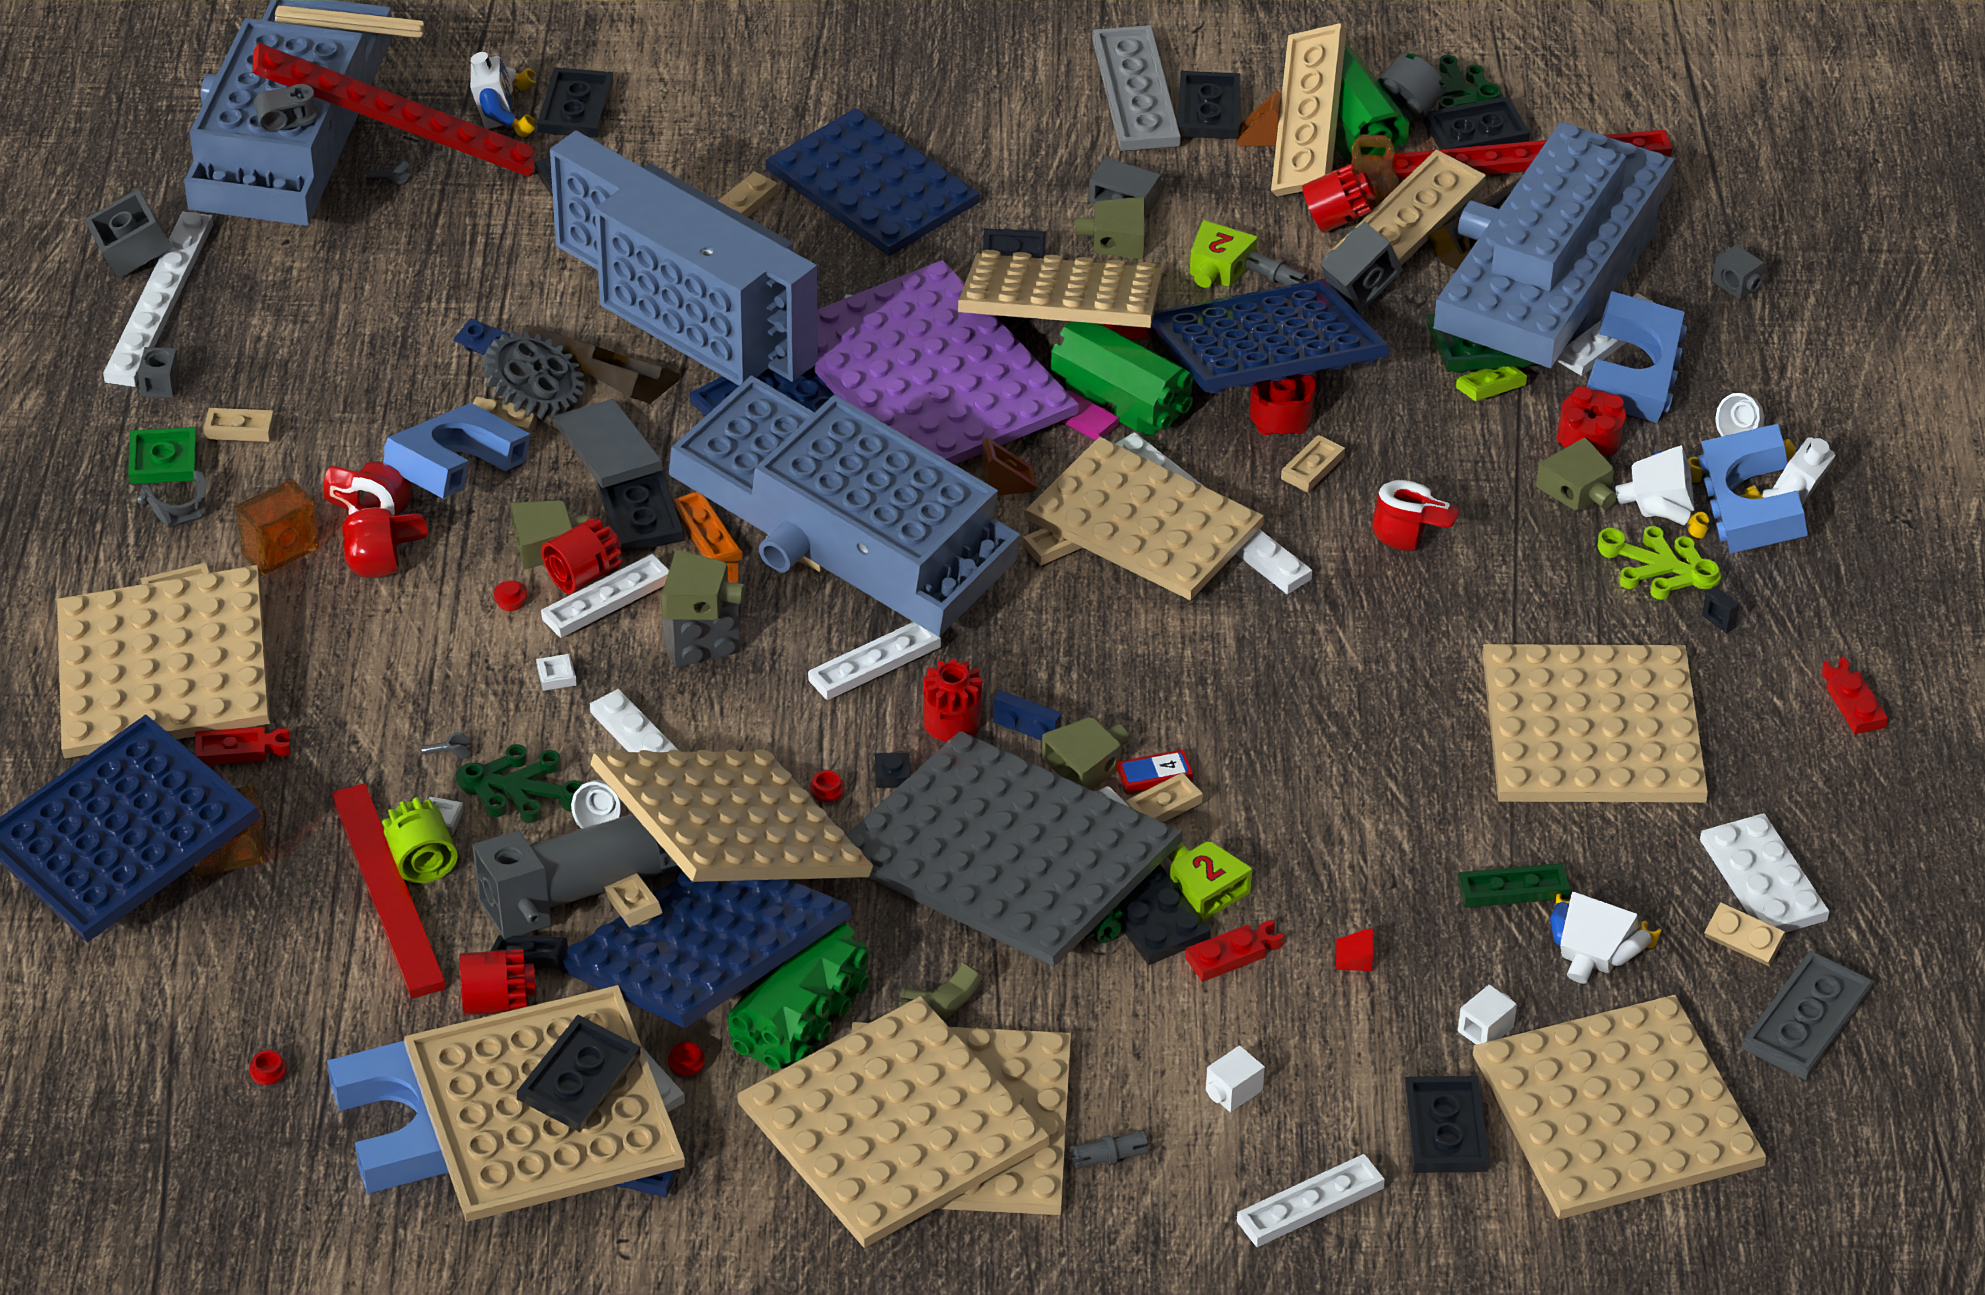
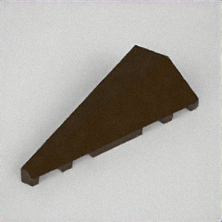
(1452, 246)
(625, 374)

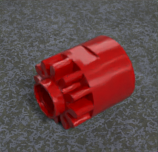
(1338, 197)
(581, 555)
(952, 700)
(495, 981)

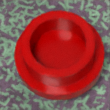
(510, 595)
(827, 786)
(686, 1059)
(267, 1068)

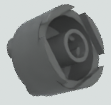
(1412, 86)

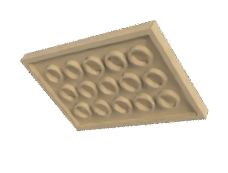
(1144, 518)

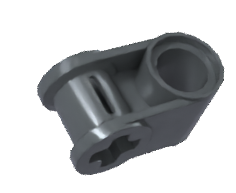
(283, 109)

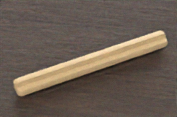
(350, 21)

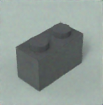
(1121, 181)

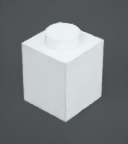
(1487, 1016)
(1234, 1078)

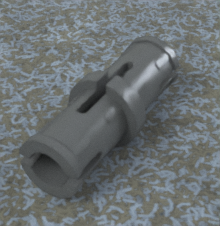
(1275, 269)
(1109, 1149)

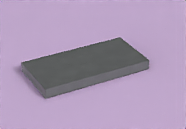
(608, 443)
(1807, 1015)

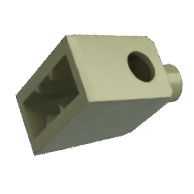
(1116, 227)
(1577, 476)
(537, 524)
(698, 588)
(1084, 751)

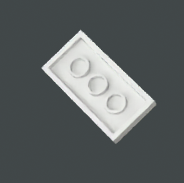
(1764, 873)

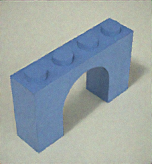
(1657, 332)
(426, 455)
(1743, 520)
(396, 1156)

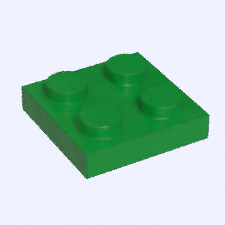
(162, 455)

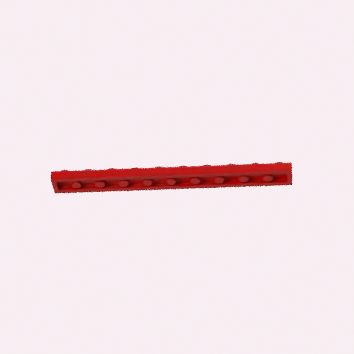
(394, 110)
(1518, 156)

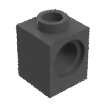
(1738, 272)
(158, 372)

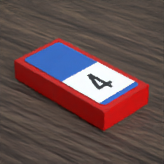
(1151, 770)

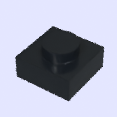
(1720, 609)
(891, 769)

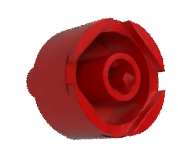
(1283, 405)
(1592, 416)

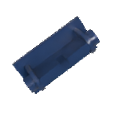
(477, 336)

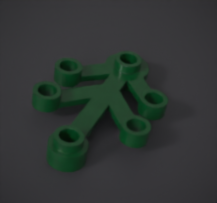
(1456, 84)
(478, 778)

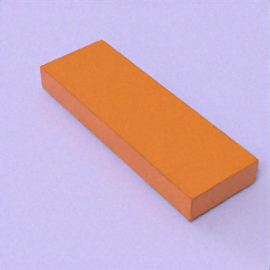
(706, 528)

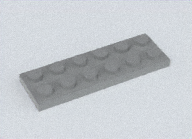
(1136, 88)

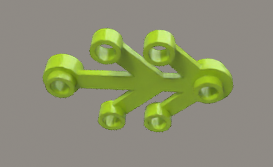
(1697, 572)

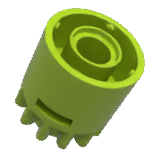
(420, 841)

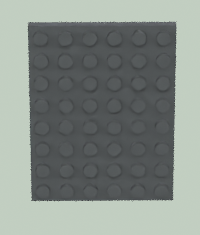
(1010, 847)

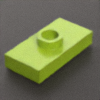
(1490, 382)

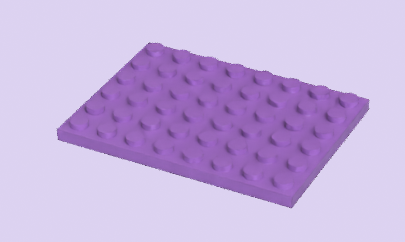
(934, 369)

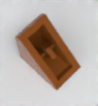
(1262, 124)
(1005, 470)

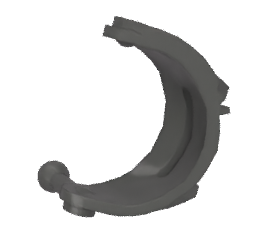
(177, 514)

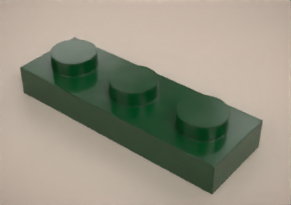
(1513, 885)

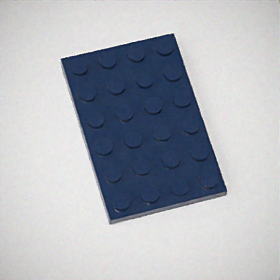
(872, 181)

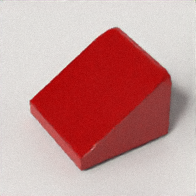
(1355, 951)

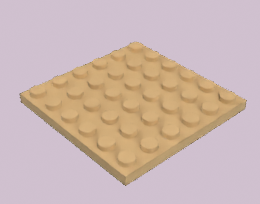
(1061, 289)
(166, 650)
(1593, 723)
(730, 815)
(1036, 1074)
(1618, 1106)
(892, 1121)
(512, 1154)

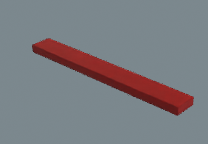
(388, 891)

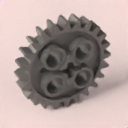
(532, 374)

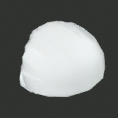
(1738, 414)
(595, 804)

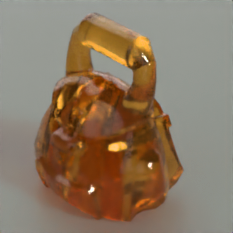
(1377, 167)

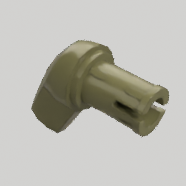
(950, 996)

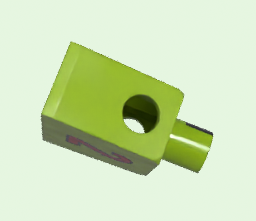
(1220, 254)
(1209, 877)

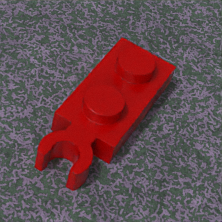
(1853, 698)
(240, 745)
(1232, 950)

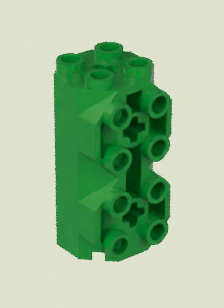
(1366, 109)
(1111, 368)
(790, 1005)

